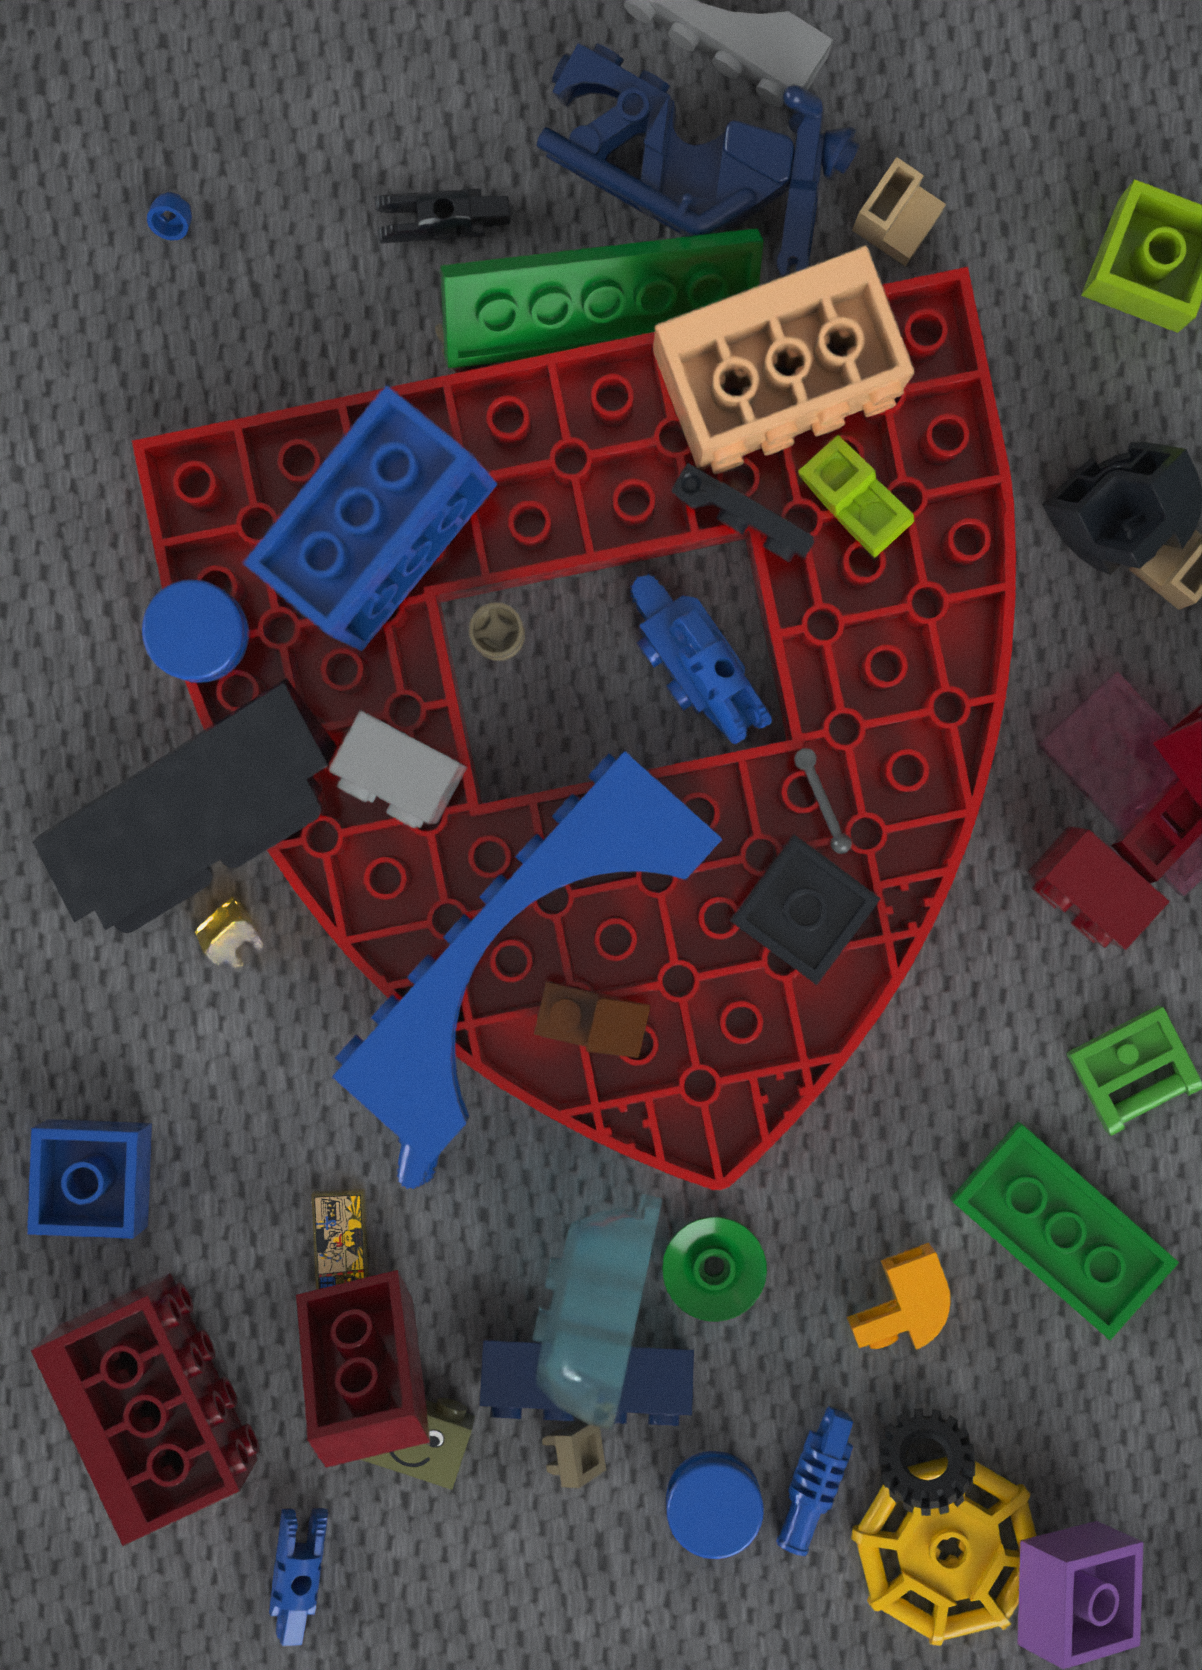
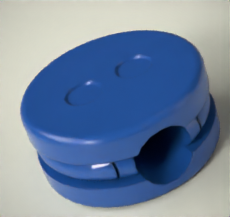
(195, 631)
(714, 1505)

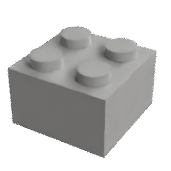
(396, 769)

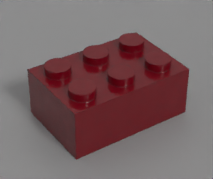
(361, 1369)

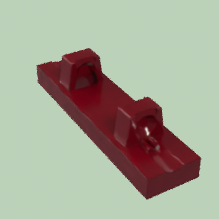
(1151, 843)

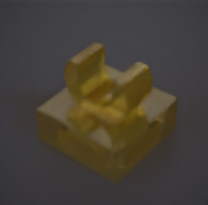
(226, 932)

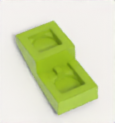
(855, 496)

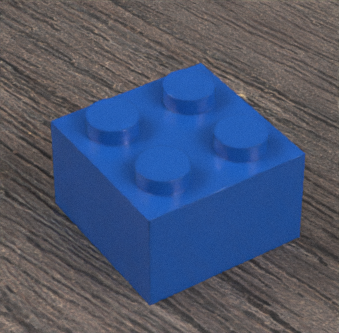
(89, 1178)

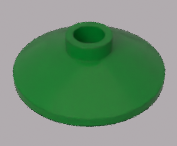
(721, 1294)

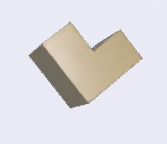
(898, 213)
(1175, 572)

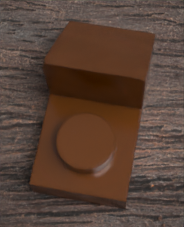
(592, 1020)

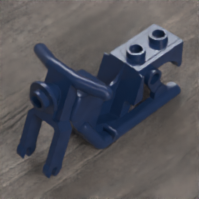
(699, 185)

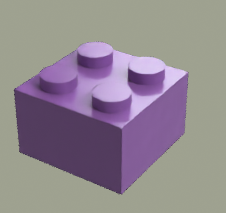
(1080, 1594)

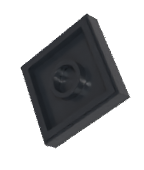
(805, 909)

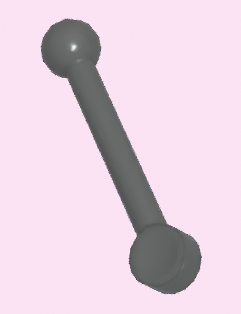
(805, 760)

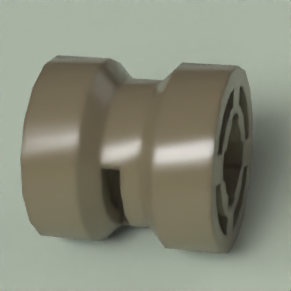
(493, 624)

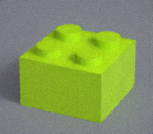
(1150, 258)

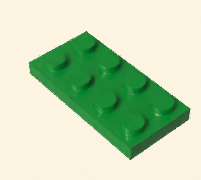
(1064, 1230)

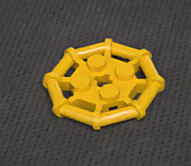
(957, 1577)

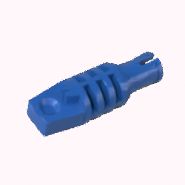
(816, 1480)

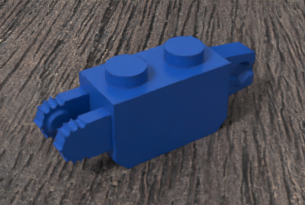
(661, 647)

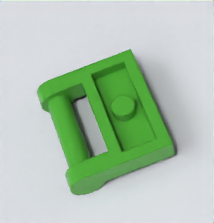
(1127, 1055)

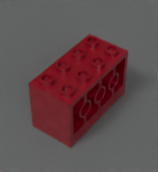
(147, 1408)

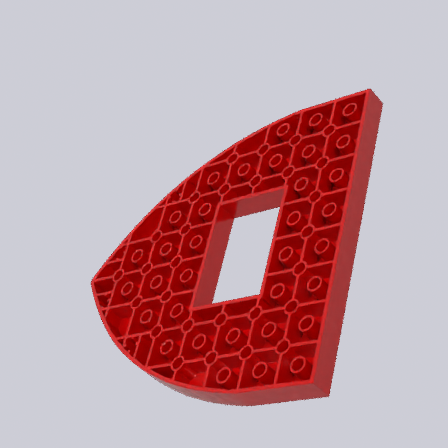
(875, 668)

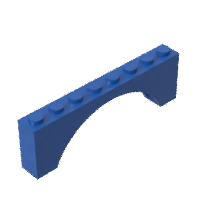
(409, 1060)

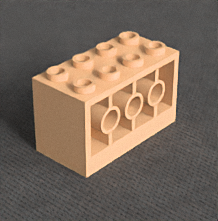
(787, 328)

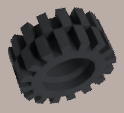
(927, 1493)

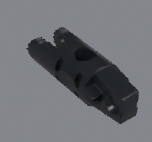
(468, 218)

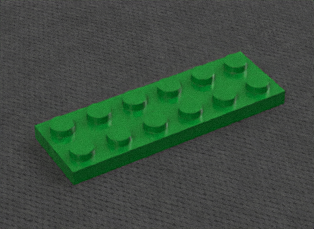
(589, 294)

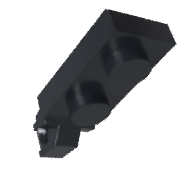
(740, 512)

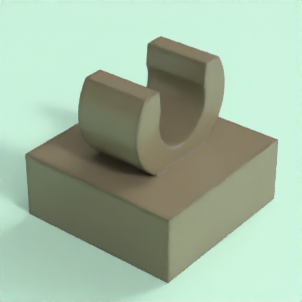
(578, 1454)

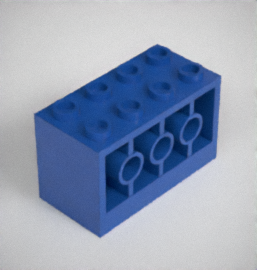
(371, 520)

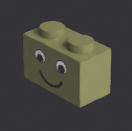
(441, 1458)

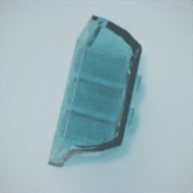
(595, 1310)

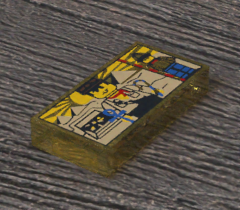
(339, 1236)

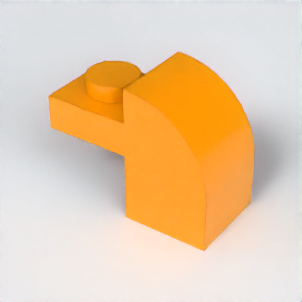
(918, 1306)

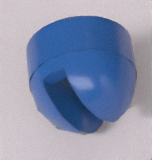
(177, 224)

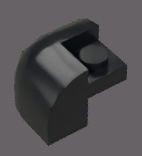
(1128, 506)

